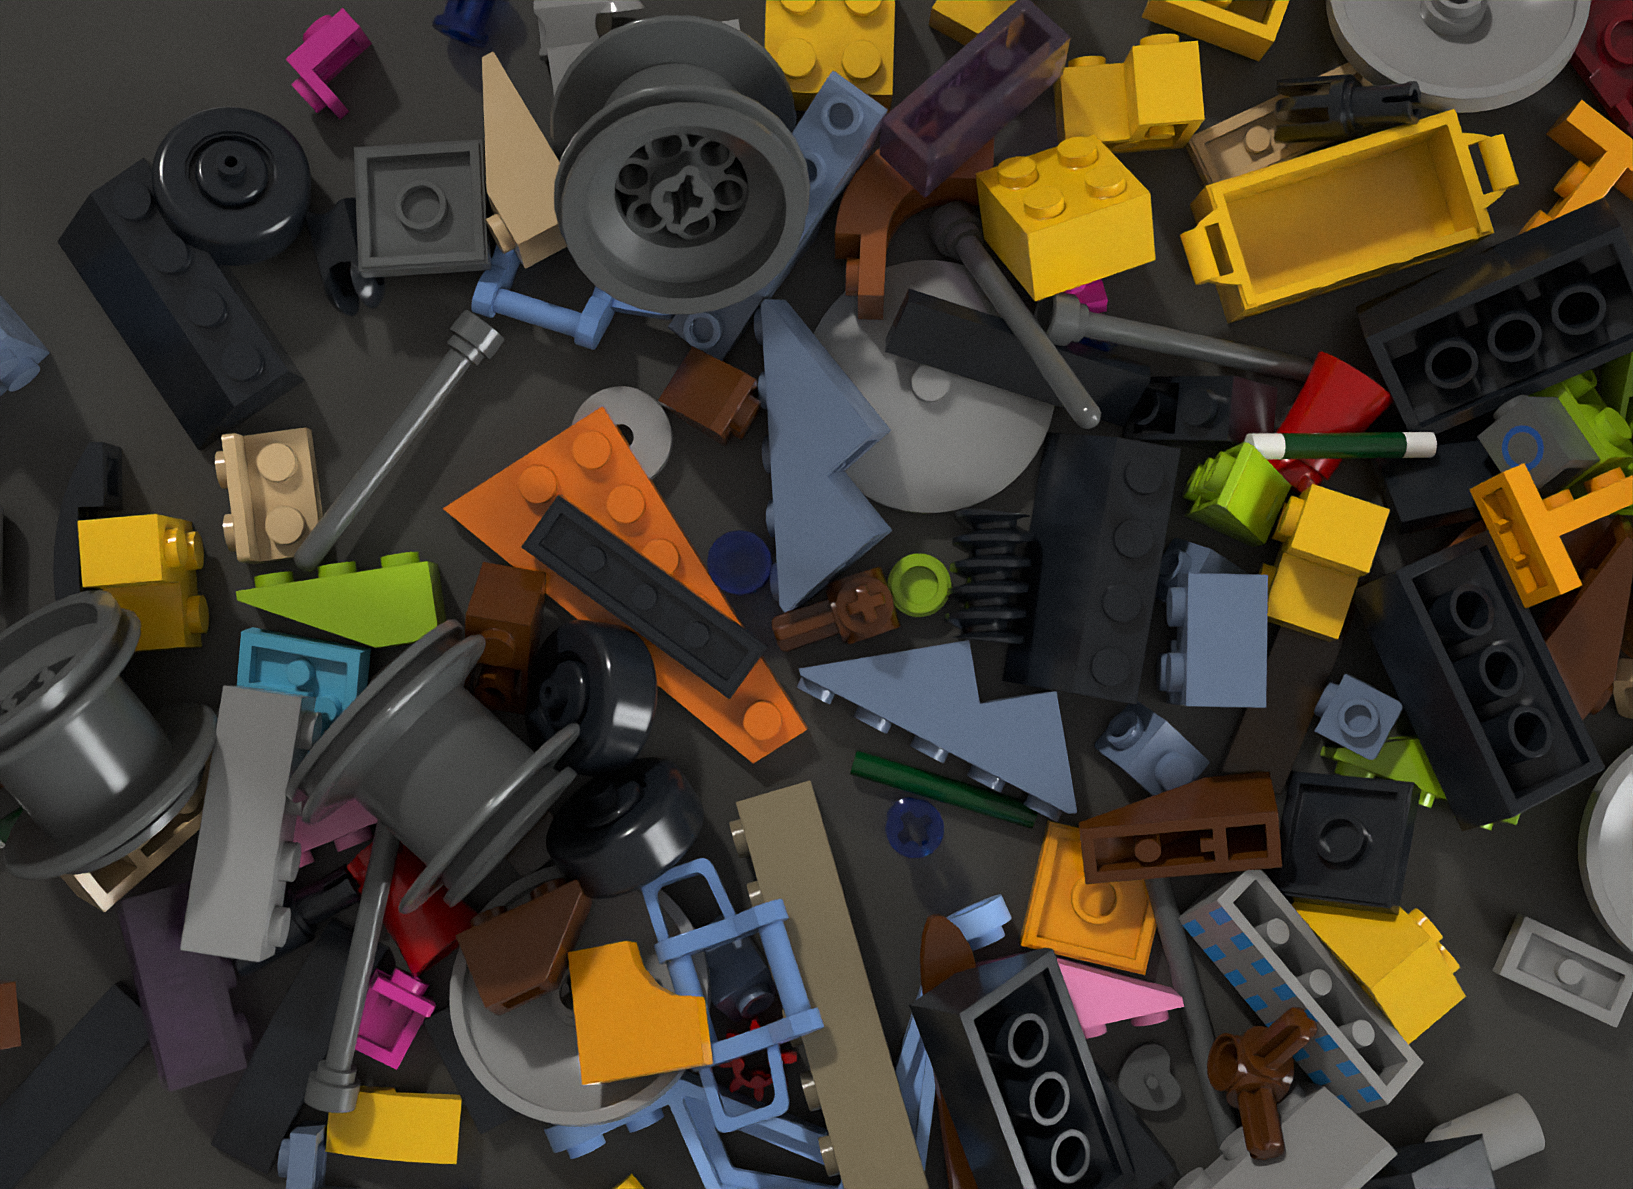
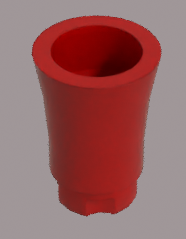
(1331, 401)
(430, 930)

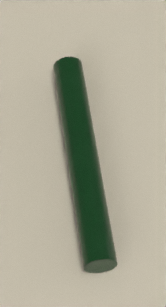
(942, 789)

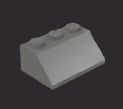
(1322, 1143)

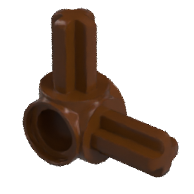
(853, 608)
(1257, 1074)

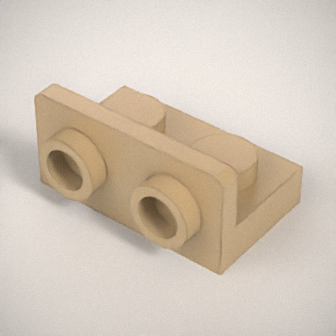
(270, 493)

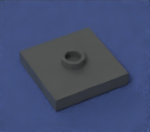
(422, 208)

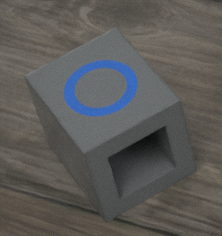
(1543, 438)

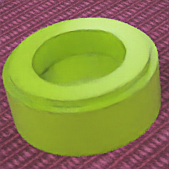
(919, 585)

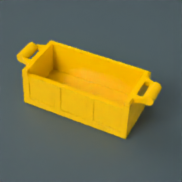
(1344, 214)

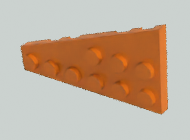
(605, 479)

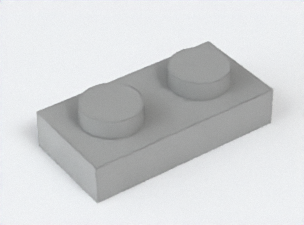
(1566, 970)

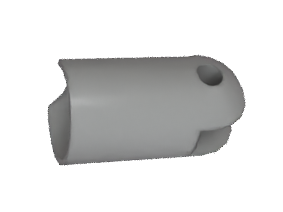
(576, 20)
(1507, 1128)

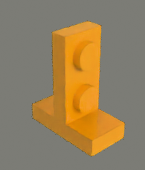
(1603, 161)
(1529, 528)

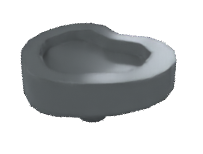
(1147, 1079)

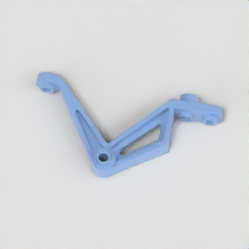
(980, 925)

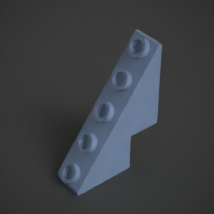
(835, 142)
(815, 434)
(937, 699)

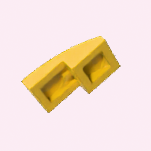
(397, 1127)

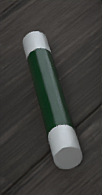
(1344, 445)

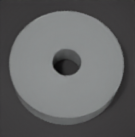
(645, 418)

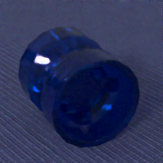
(747, 569)

